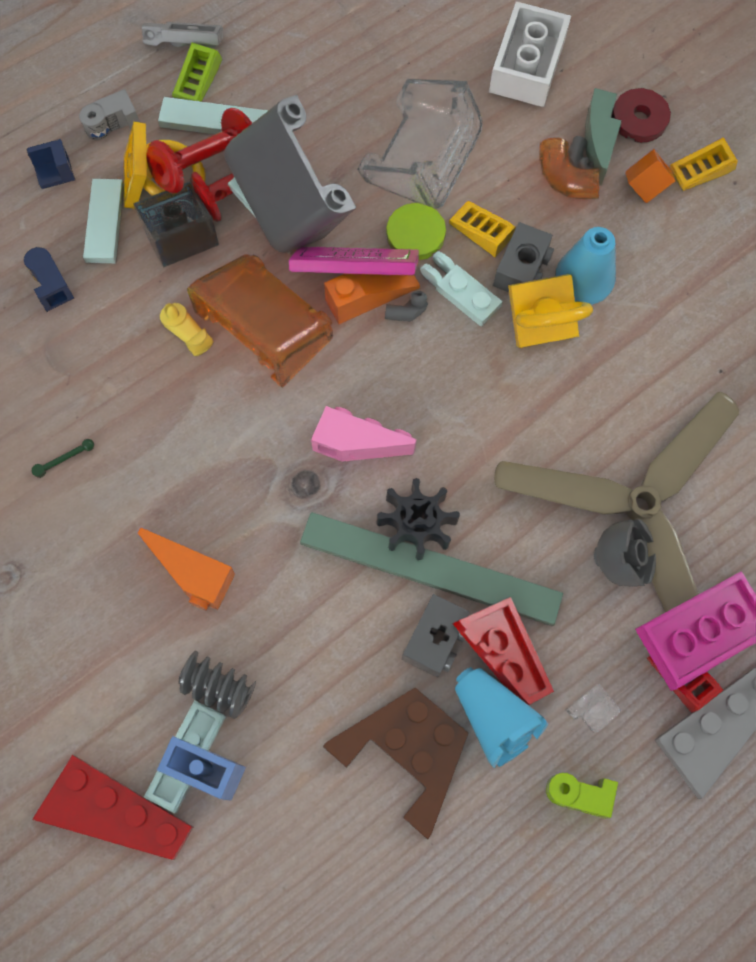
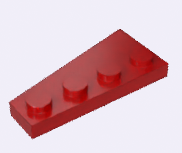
(108, 810)

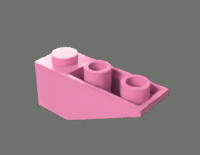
(352, 438)

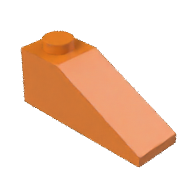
(359, 293)
(198, 575)

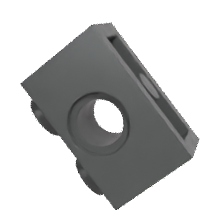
(527, 245)

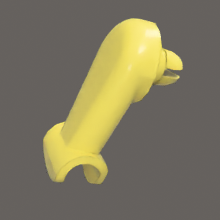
(180, 323)

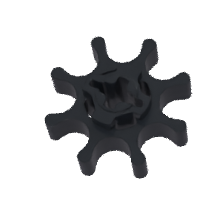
(420, 529)

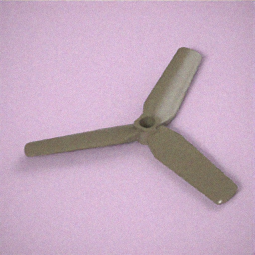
(662, 480)

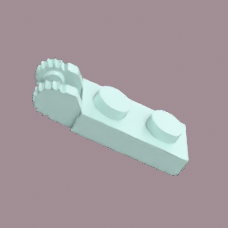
(462, 289)

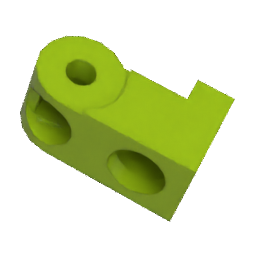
(567, 792)

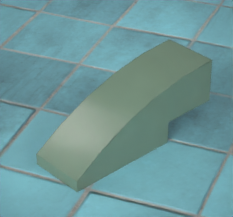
(601, 130)

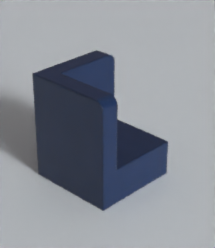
(51, 163)

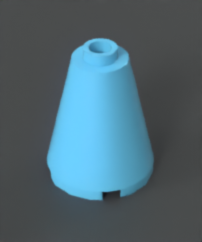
(591, 265)
(497, 716)

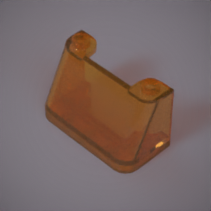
(262, 315)

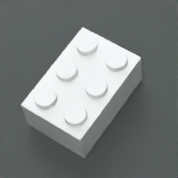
(529, 54)

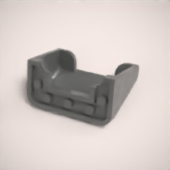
(281, 181)

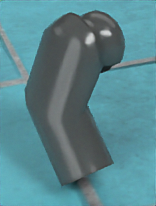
(575, 153)
(410, 310)

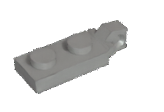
(182, 33)

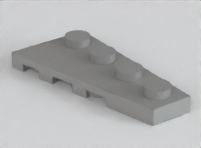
(712, 736)

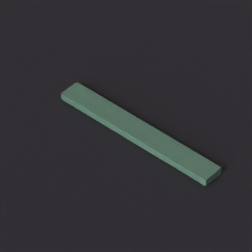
(433, 570)

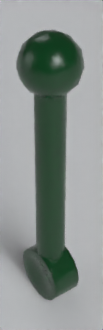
(40, 470)

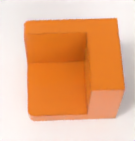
(650, 176)

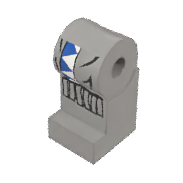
(108, 115)

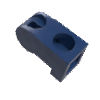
(43, 269)

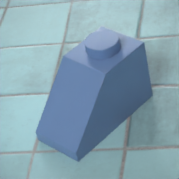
(201, 769)

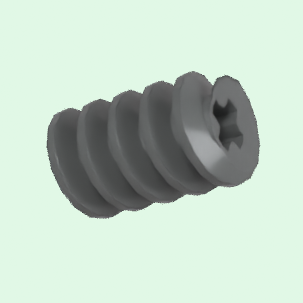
(215, 686)

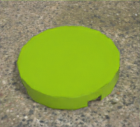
(416, 228)

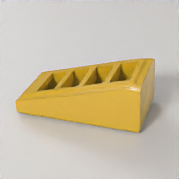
(718, 148)
(484, 239)

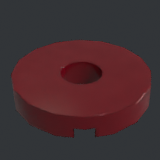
(650, 104)

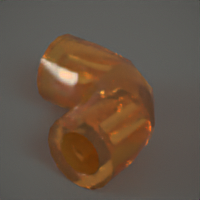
(562, 175)

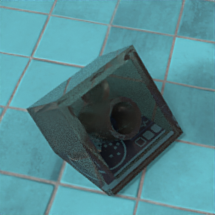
(177, 224)

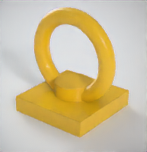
(136, 168)
(546, 310)

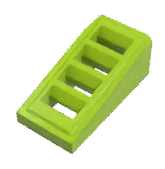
(194, 55)

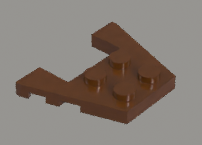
(417, 739)

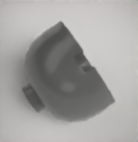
(624, 554)

